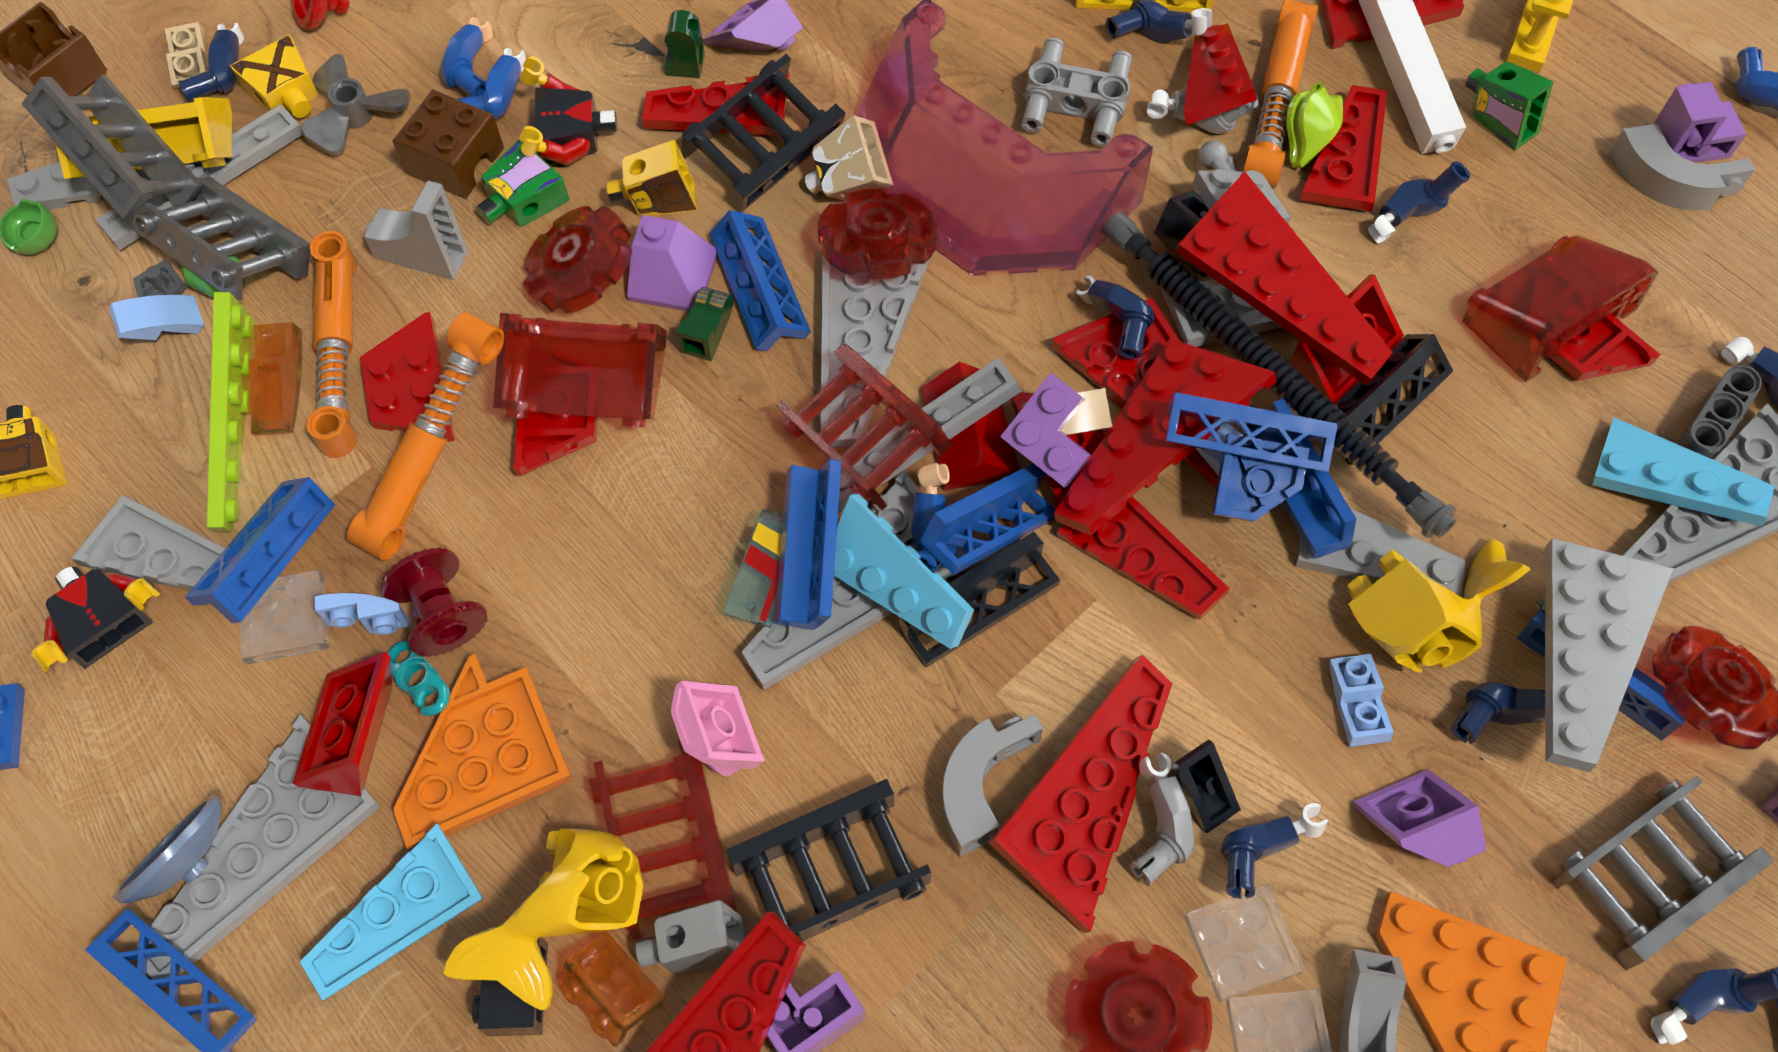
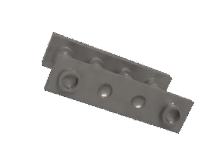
(97, 158)
(228, 214)
(1672, 915)

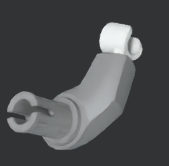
(1216, 124)
(1174, 823)

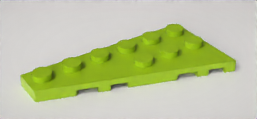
(228, 408)

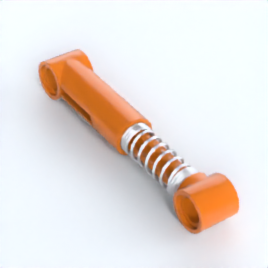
(1280, 87)
(332, 341)
(381, 524)

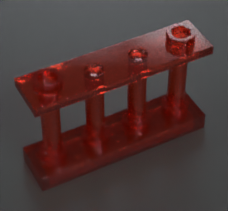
(875, 390)
(694, 807)

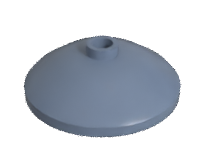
(175, 856)

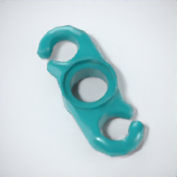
(429, 685)

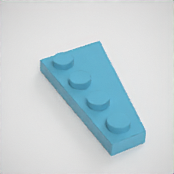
(1672, 474)
(893, 576)
(408, 904)

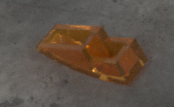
(275, 378)

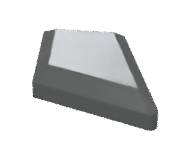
(159, 281)

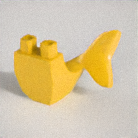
(1420, 618)
(590, 890)

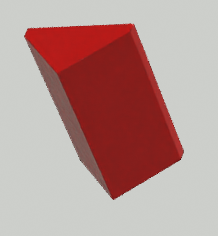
(1323, 373)
(978, 451)
(346, 727)

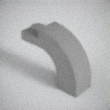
(1670, 179)
(964, 806)
(1371, 1003)

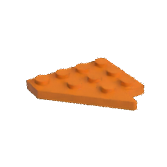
(481, 756)
(1471, 981)

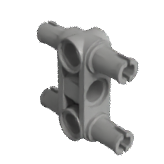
(1077, 91)

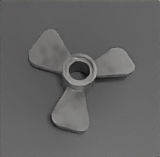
(349, 106)

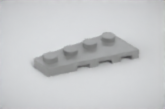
(51, 188)
(1374, 540)
(147, 546)

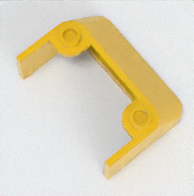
(191, 130)

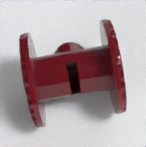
(438, 618)

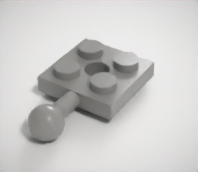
(1215, 183)

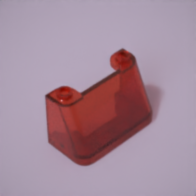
(1555, 300)
(579, 369)

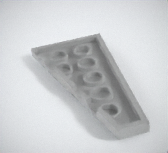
(1695, 539)
(1594, 634)
(785, 649)
(256, 854)

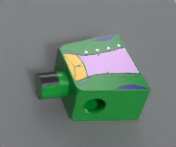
(1510, 102)
(521, 188)

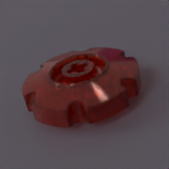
(877, 233)
(577, 259)
(1718, 687)
(1127, 979)

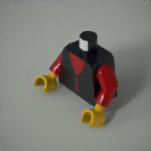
(564, 118)
(92, 616)

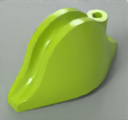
(1312, 123)

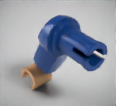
(459, 55)
(924, 508)

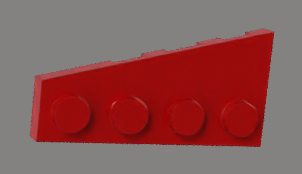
(1347, 21)
(1350, 162)

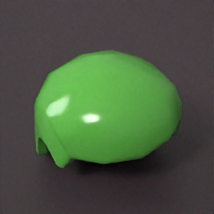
(28, 227)

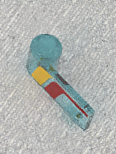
(758, 573)

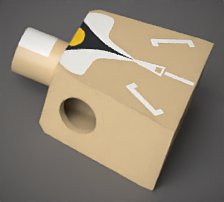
(849, 160)

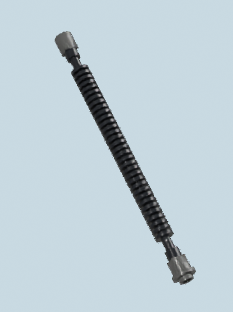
(1245, 344)

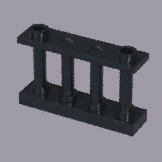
(771, 165)
(833, 823)

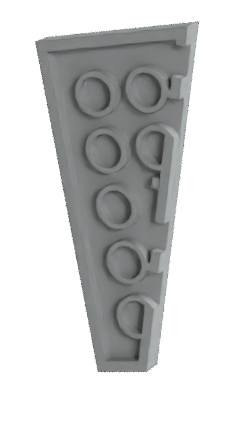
(871, 321)

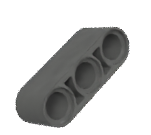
(1721, 411)

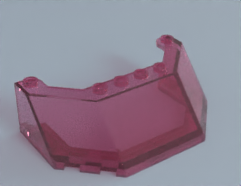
(988, 186)

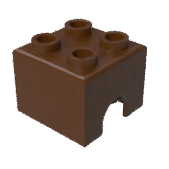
(43, 47)
(446, 142)

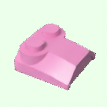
(715, 727)

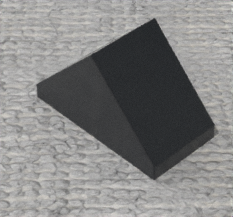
(1205, 786)

